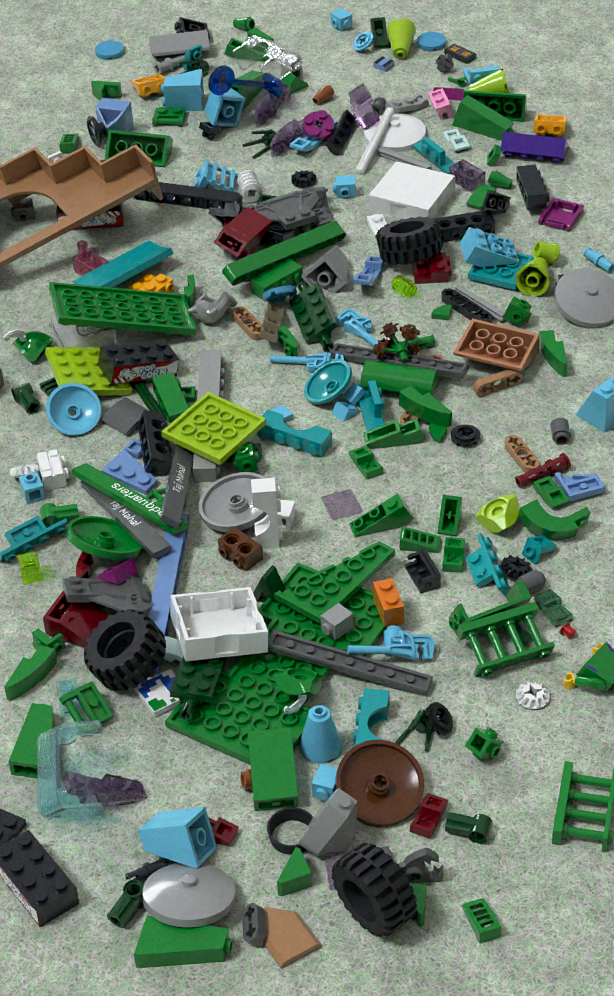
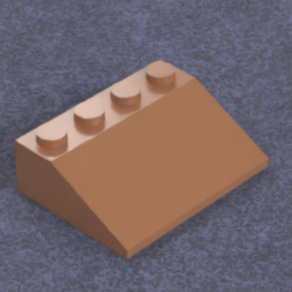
(498, 345)

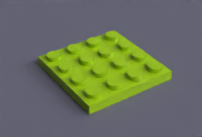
(81, 367)
(214, 428)

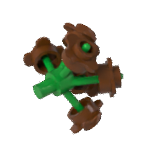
(391, 344)

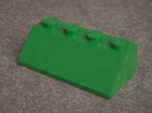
(507, 104)
(155, 146)

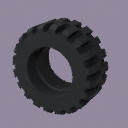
(409, 240)
(137, 662)
(374, 889)

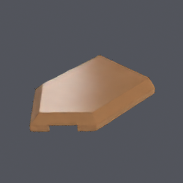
(287, 936)

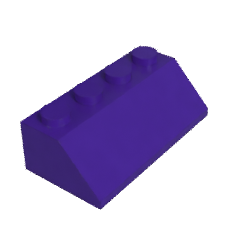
(534, 146)

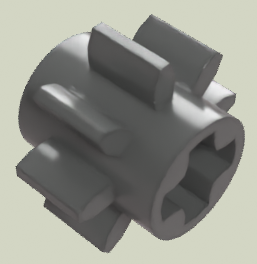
(444, 62)

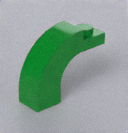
(552, 527)

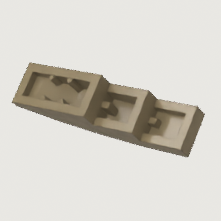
(271, 322)

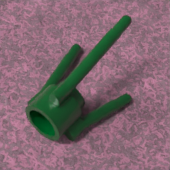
(199, 64)
(266, 139)
(420, 724)

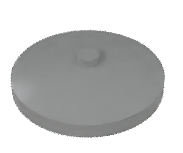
(586, 297)
(230, 503)
(188, 895)

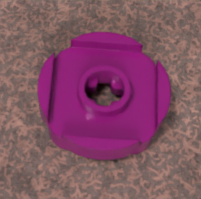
(318, 117)

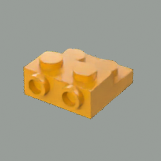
(148, 85)
(549, 124)
(154, 283)

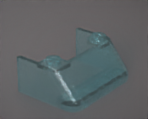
(52, 799)

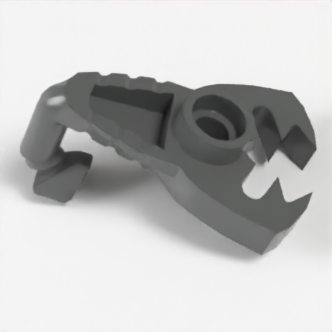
(322, 213)
(415, 867)

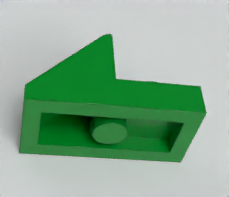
(105, 89)

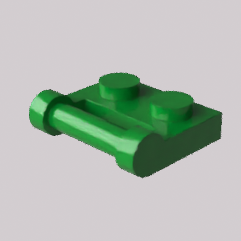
(169, 116)
(90, 701)

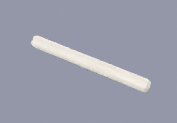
(374, 141)

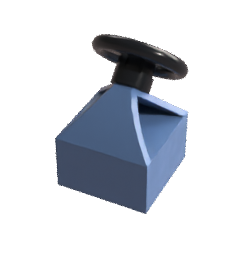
(111, 115)

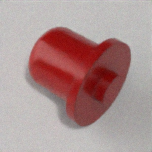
(567, 630)

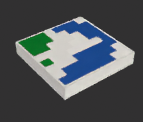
(156, 693)

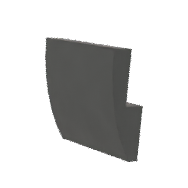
(123, 416)

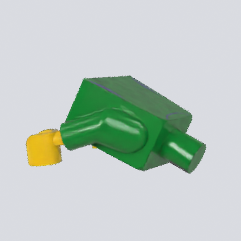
(596, 672)

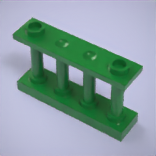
(507, 620)
(564, 812)

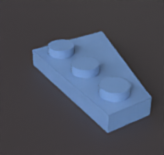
(130, 473)

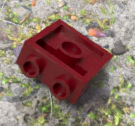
(432, 270)

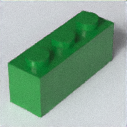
(283, 274)
(170, 396)

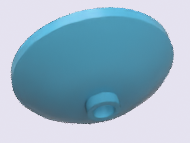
(73, 398)

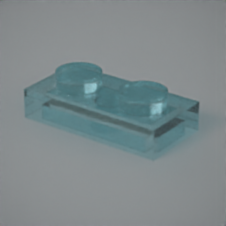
(62, 688)

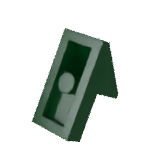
(379, 30)
(269, 584)

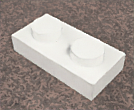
(375, 223)

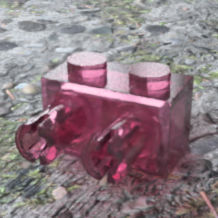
(87, 259)

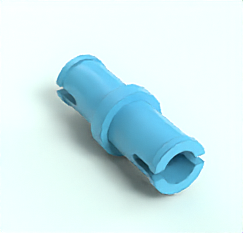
(598, 259)

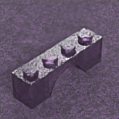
(362, 109)

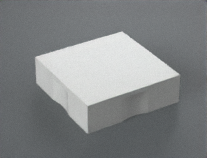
(411, 192)
(218, 624)

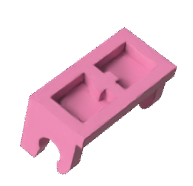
(441, 103)

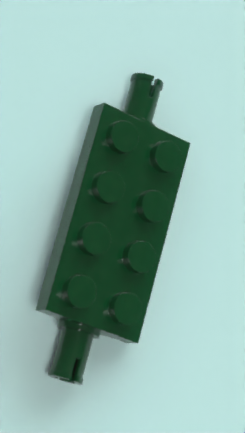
(313, 315)
(196, 683)

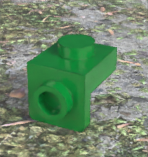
(41, 638)

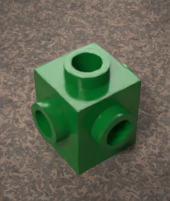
(518, 311)
(246, 459)
(484, 743)

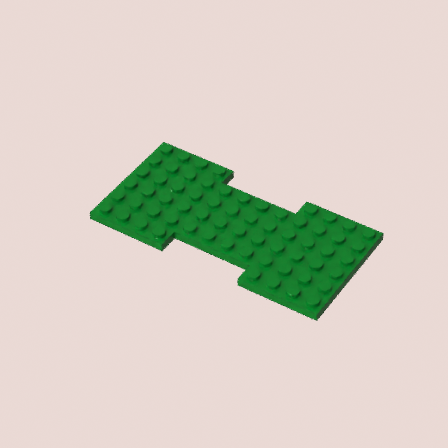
(249, 695)

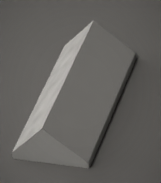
(178, 42)

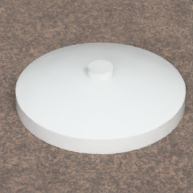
(400, 133)

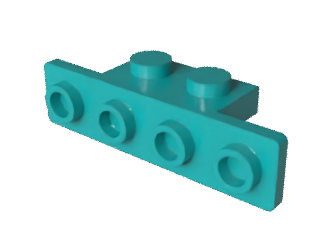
(434, 154)
(372, 406)
(28, 534)
(484, 566)

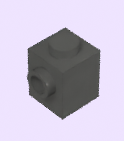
(23, 210)

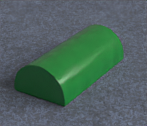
(398, 377)

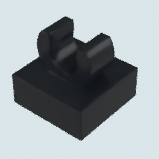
(209, 129)

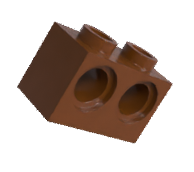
(240, 549)

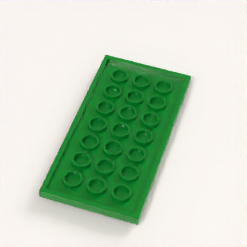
(121, 309)

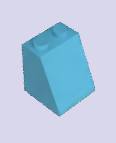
(184, 91)
(225, 108)
(599, 406)
(180, 836)

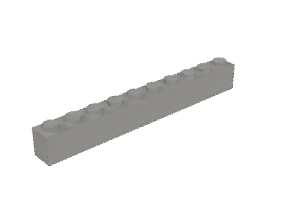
(212, 381)

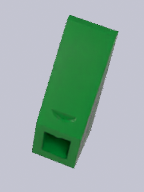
(386, 516)

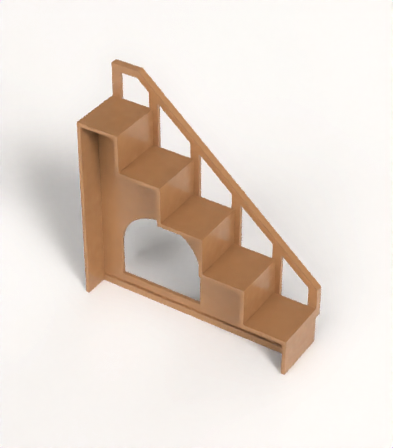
(77, 185)

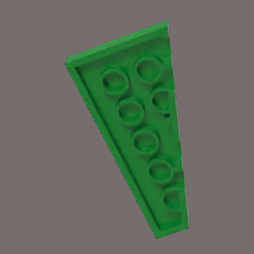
(335, 583)

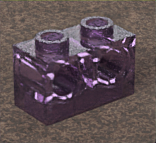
(467, 175)

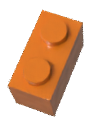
(388, 602)

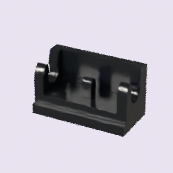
(423, 571)

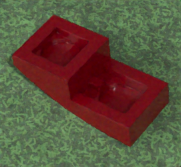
(83, 565)
(429, 815)
(223, 831)

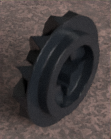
(303, 178)
(467, 430)
(509, 566)
(442, 725)

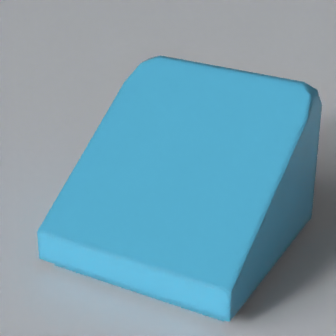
(344, 410)

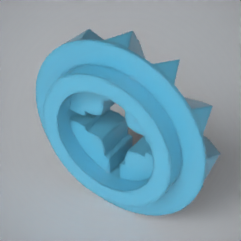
(367, 38)

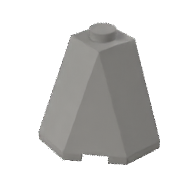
(328, 271)
(332, 825)

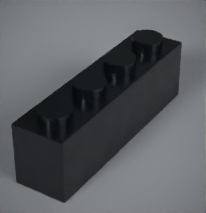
(532, 187)

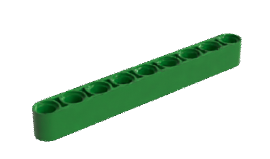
(293, 248)

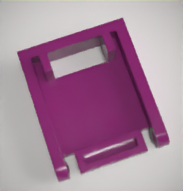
(559, 218)

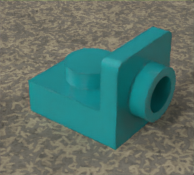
(537, 546)

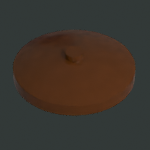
(382, 780)

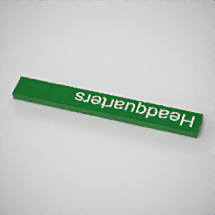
(125, 496)

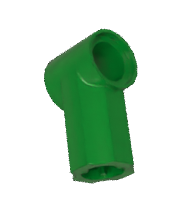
(52, 514)

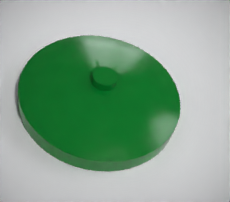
(102, 538)

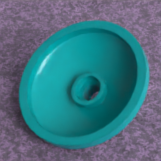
(328, 382)

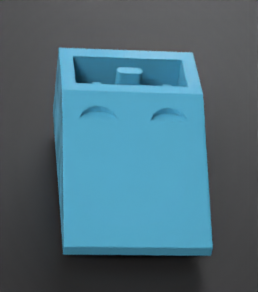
(487, 249)

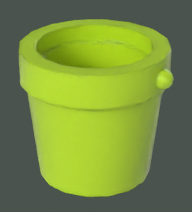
(548, 251)

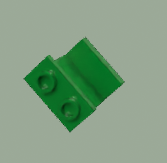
(516, 597)
(273, 768)

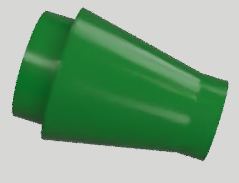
(244, 23)
(499, 180)

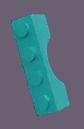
(311, 440)
(374, 709)

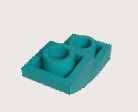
(193, 53)

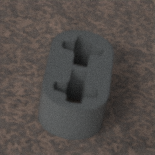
(254, 924)

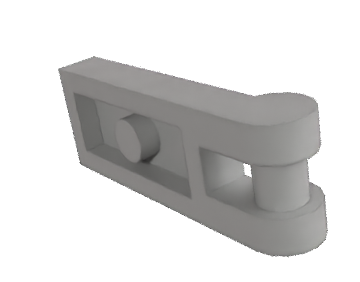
(407, 104)

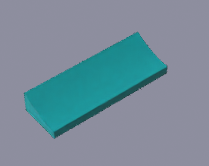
(125, 265)

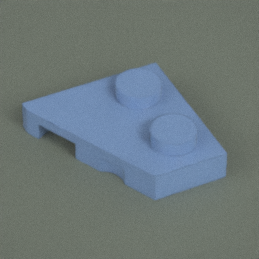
(580, 485)

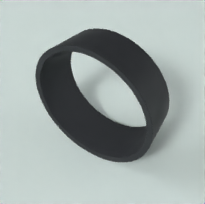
(284, 815)

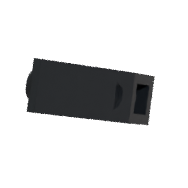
(496, 201)

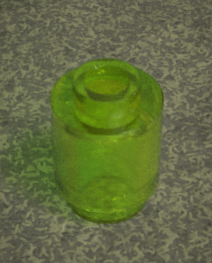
(404, 286)

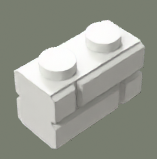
(52, 469)

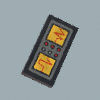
(460, 53)

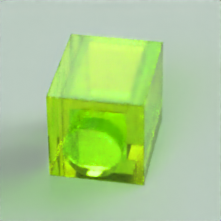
(29, 567)

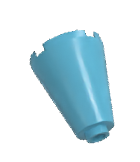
(320, 736)

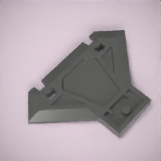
(290, 209)
(122, 596)

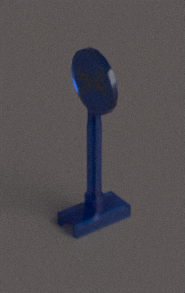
(224, 78)

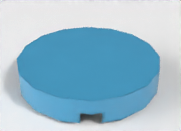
(431, 40)
(109, 49)
(279, 293)

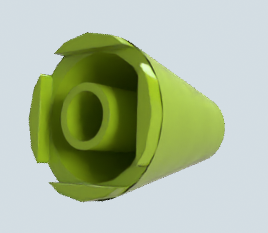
(401, 36)
(492, 83)
(533, 277)

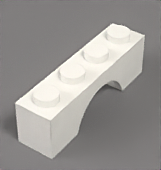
(265, 498)

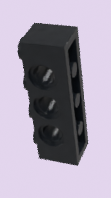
(455, 226)
(155, 448)

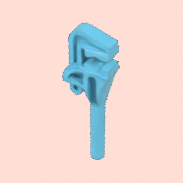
(356, 324)
(313, 362)
(403, 646)

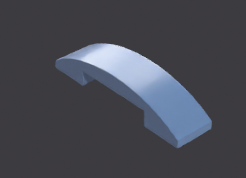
(371, 272)

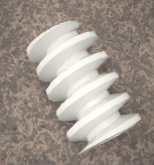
(249, 186)

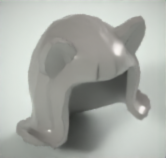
(212, 310)

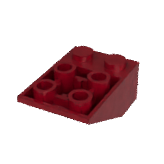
(243, 233)
(72, 620)

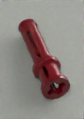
(549, 468)

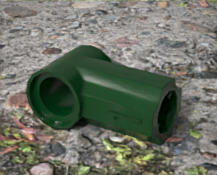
(25, 396)
(476, 827)
(127, 904)

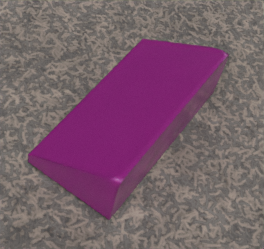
(452, 93)
(119, 572)

